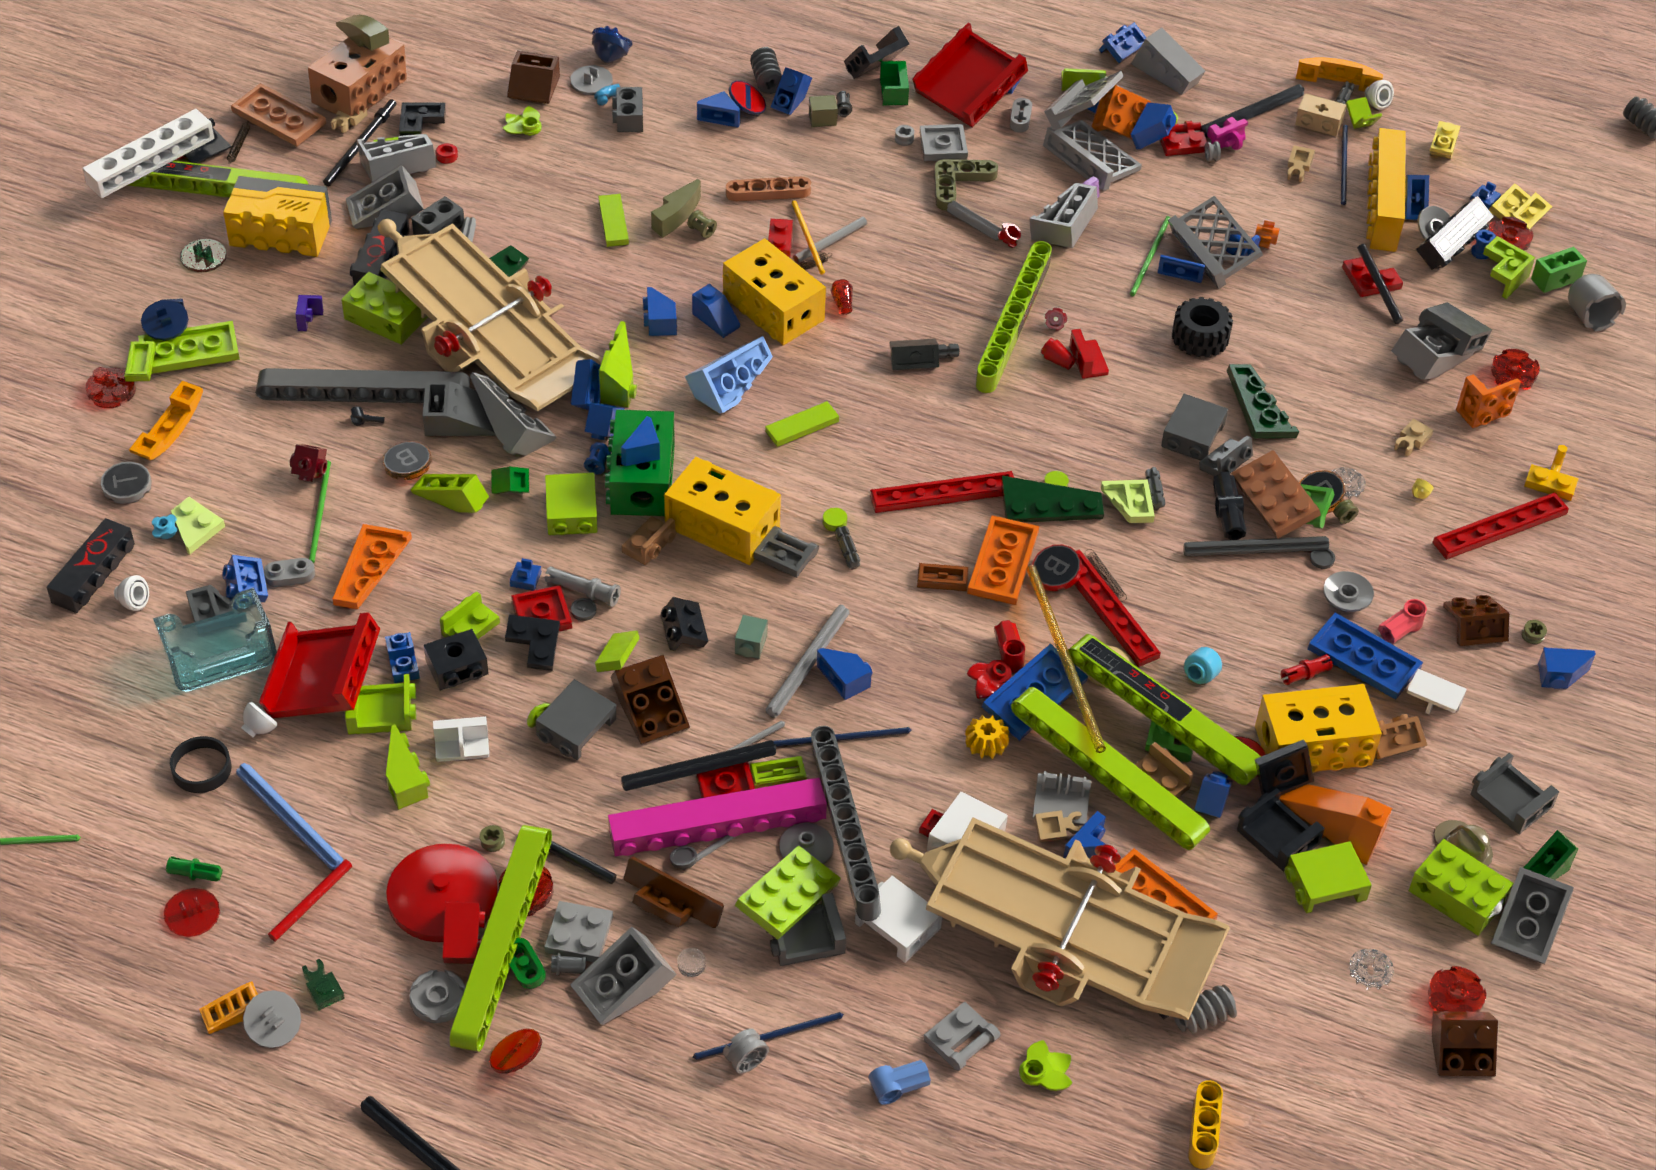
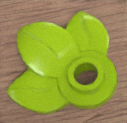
(526, 123)
(1048, 1065)

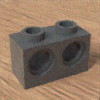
(629, 109)
(437, 217)

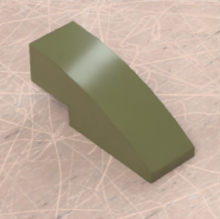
(364, 31)
(676, 208)

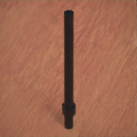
(381, 116)

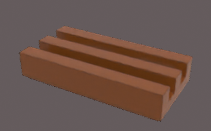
(942, 577)

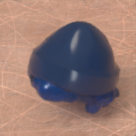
(610, 44)

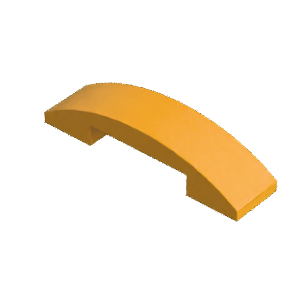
(1338, 70)
(171, 424)

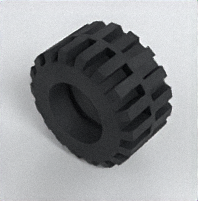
(1202, 327)

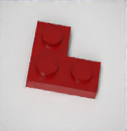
(1362, 280)

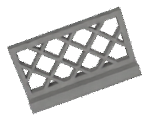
(1078, 98)
(1087, 161)
(1202, 254)

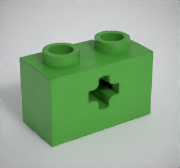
(1558, 269)

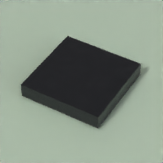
(1285, 768)

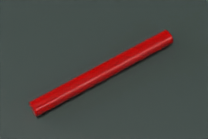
(310, 900)

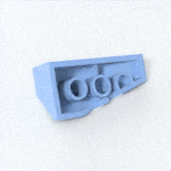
(728, 377)

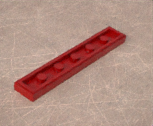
(938, 492)
(1500, 525)
(1115, 615)

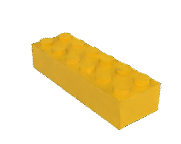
(1386, 189)

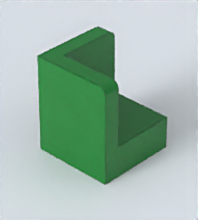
(510, 480)

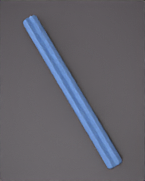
(289, 816)

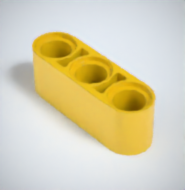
(1205, 1136)

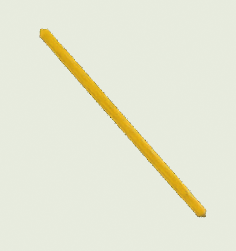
(808, 238)

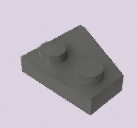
(207, 603)

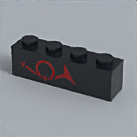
(377, 247)
(90, 565)

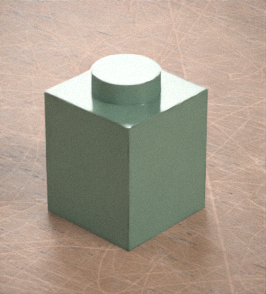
(751, 636)

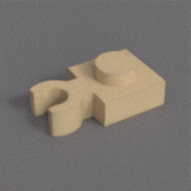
(345, 120)
(1300, 161)
(1413, 435)
(1053, 826)

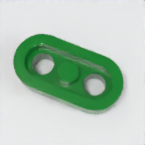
(527, 965)

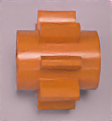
(1268, 233)

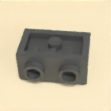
(1227, 456)

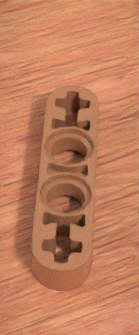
(800, 188)

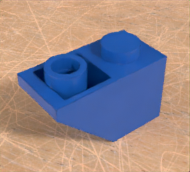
(791, 91)
(661, 314)
(1213, 794)

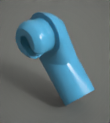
(607, 91)

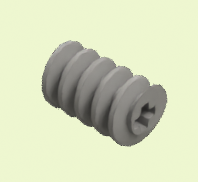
(1208, 1006)

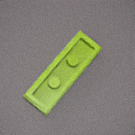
(613, 220)
(802, 424)
(617, 651)

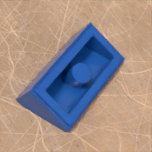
(1181, 269)
(586, 384)

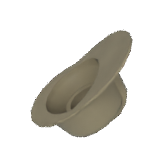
(1466, 837)

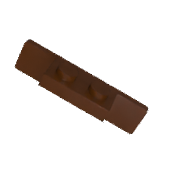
(670, 897)

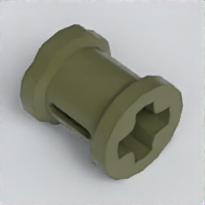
(702, 223)

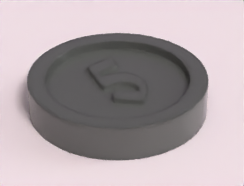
(1322, 559)
(583, 609)
(683, 857)

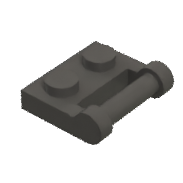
(783, 556)

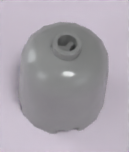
(1596, 301)

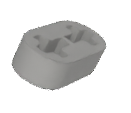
(1018, 114)

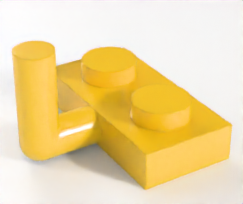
(1551, 479)

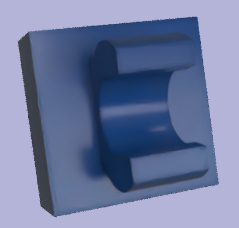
(1487, 194)
(525, 575)

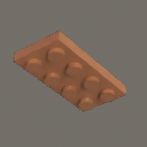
(278, 114)
(1276, 494)

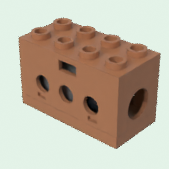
(356, 77)

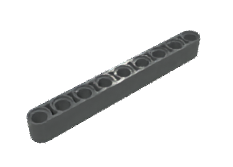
(349, 385)
(846, 824)

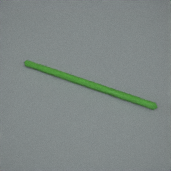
(1150, 255)
(319, 513)
(39, 839)

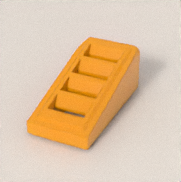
(236, 996)

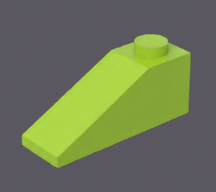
(454, 491)

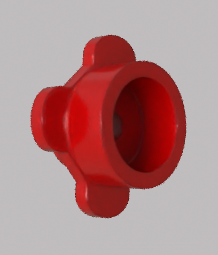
(1009, 234)

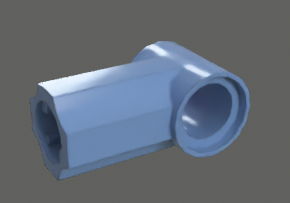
(892, 1083)

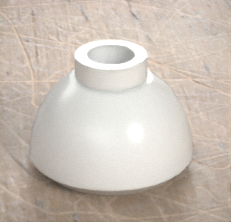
(1380, 94)
(132, 593)
(256, 720)

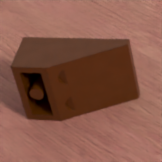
(650, 699)

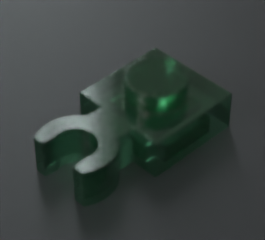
(322, 987)

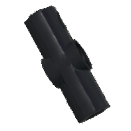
(1229, 506)

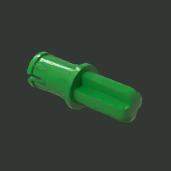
(193, 869)

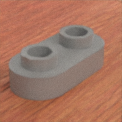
(289, 572)

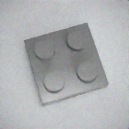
(943, 142)
(578, 931)

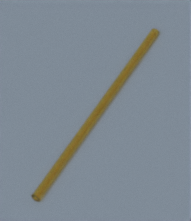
(1066, 660)

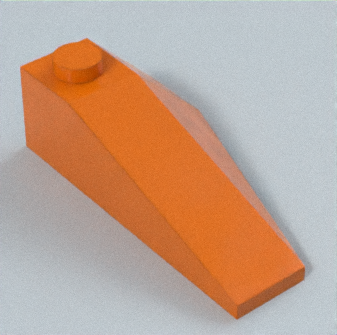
(1342, 815)

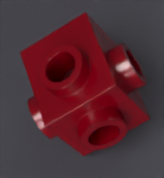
(308, 462)

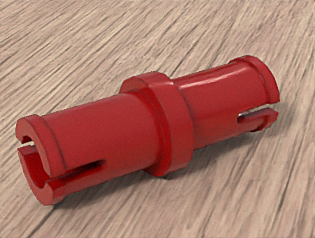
(1306, 669)

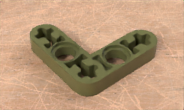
(987, 172)

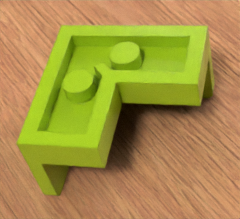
(1513, 264)

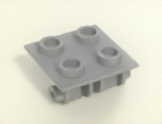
(1062, 794)

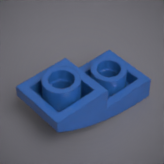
(402, 656)

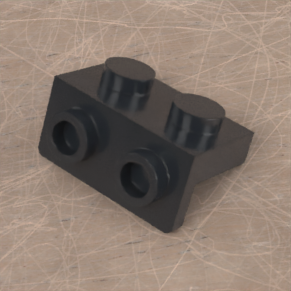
(683, 623)

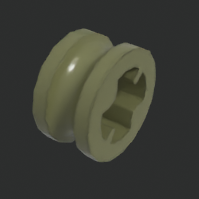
(1346, 511)
(1536, 626)
(490, 845)

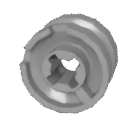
(746, 1051)

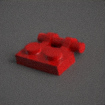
(1185, 143)

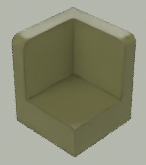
(823, 111)

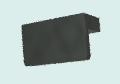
(914, 354)

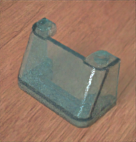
(218, 645)

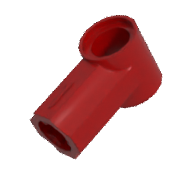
(1010, 645)

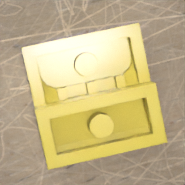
(1520, 205)

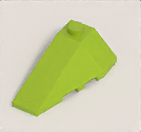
(617, 372)

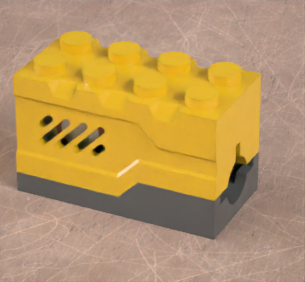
(278, 215)

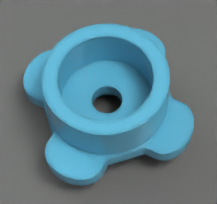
(164, 526)

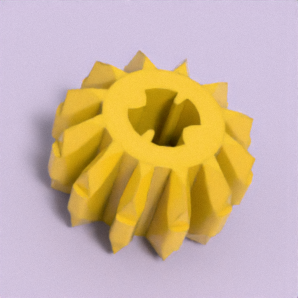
(987, 736)

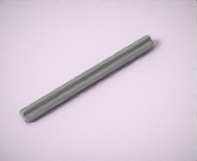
(807, 661)

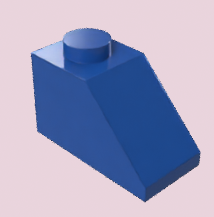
(1153, 124)
(714, 310)
(599, 420)
(1563, 667)
(844, 671)

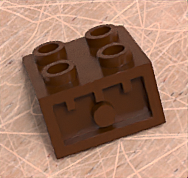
(1479, 620)

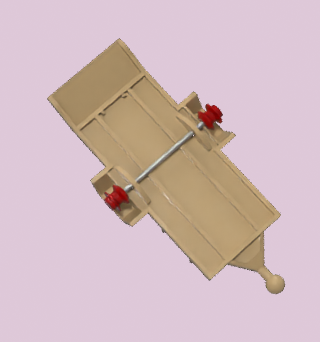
(496, 315)
(1071, 915)

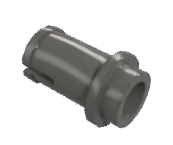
(843, 104)
(567, 964)

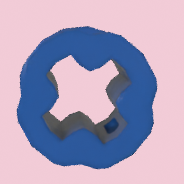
(1482, 238)
(597, 458)

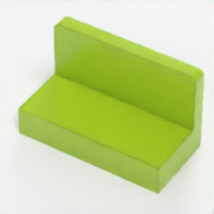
(1070, 76)

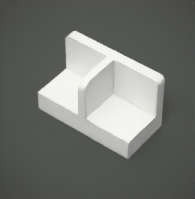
(1436, 691)
(461, 739)

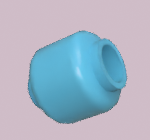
(1203, 665)

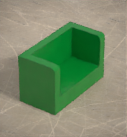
(894, 83)

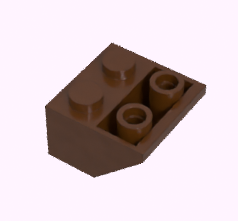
(533, 77)
(1465, 1043)

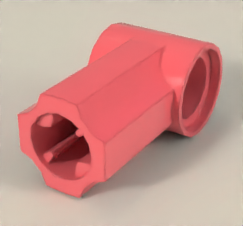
(1405, 621)

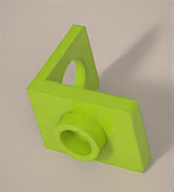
(1360, 113)

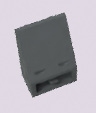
(454, 411)

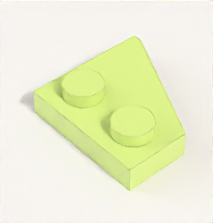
(1131, 499)
(196, 523)

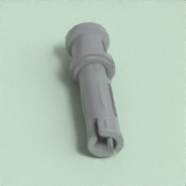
(592, 588)

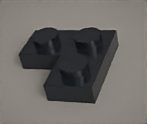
(416, 113)
(539, 634)

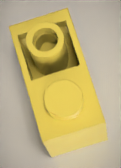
(1445, 139)

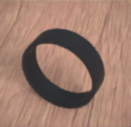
(197, 743)

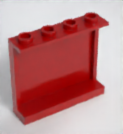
(969, 76)
(319, 669)

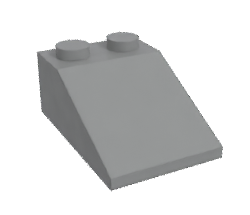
(391, 192)
(1428, 351)
(1532, 915)
(623, 977)

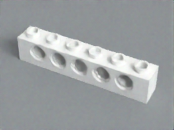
(148, 153)

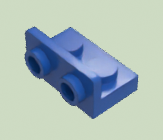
(1124, 42)
(243, 574)

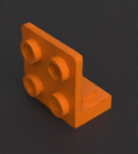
(1119, 111)
(1484, 405)

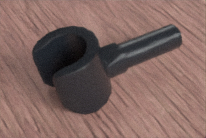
(359, 418)

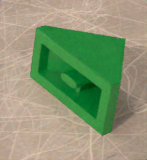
(1553, 857)

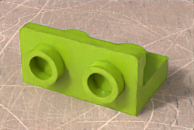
(469, 615)

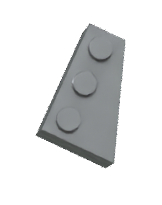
(1168, 62)
(410, 151)
(1067, 217)

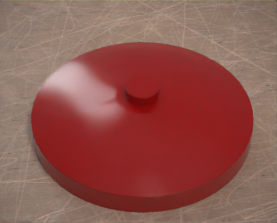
(437, 876)

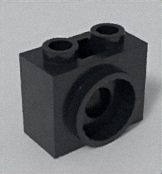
(456, 659)

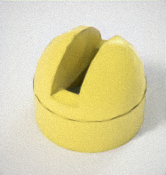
(1421, 488)

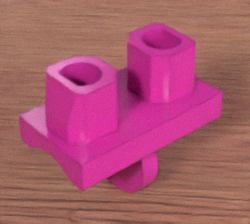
(1230, 135)

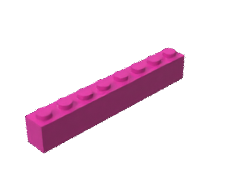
(717, 817)

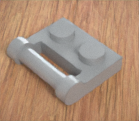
(955, 1030)

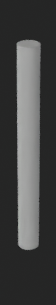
(834, 237)

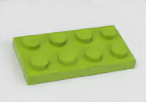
(195, 347)
(787, 892)

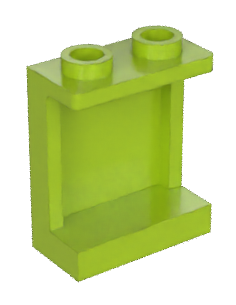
(571, 503)
(381, 707)
(1327, 875)

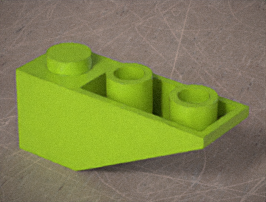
(403, 776)

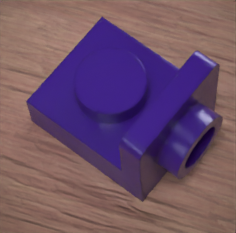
(307, 307)

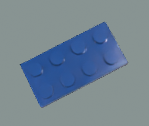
(1365, 655)
(1042, 672)

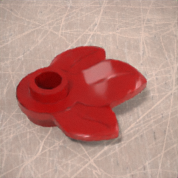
(988, 678)

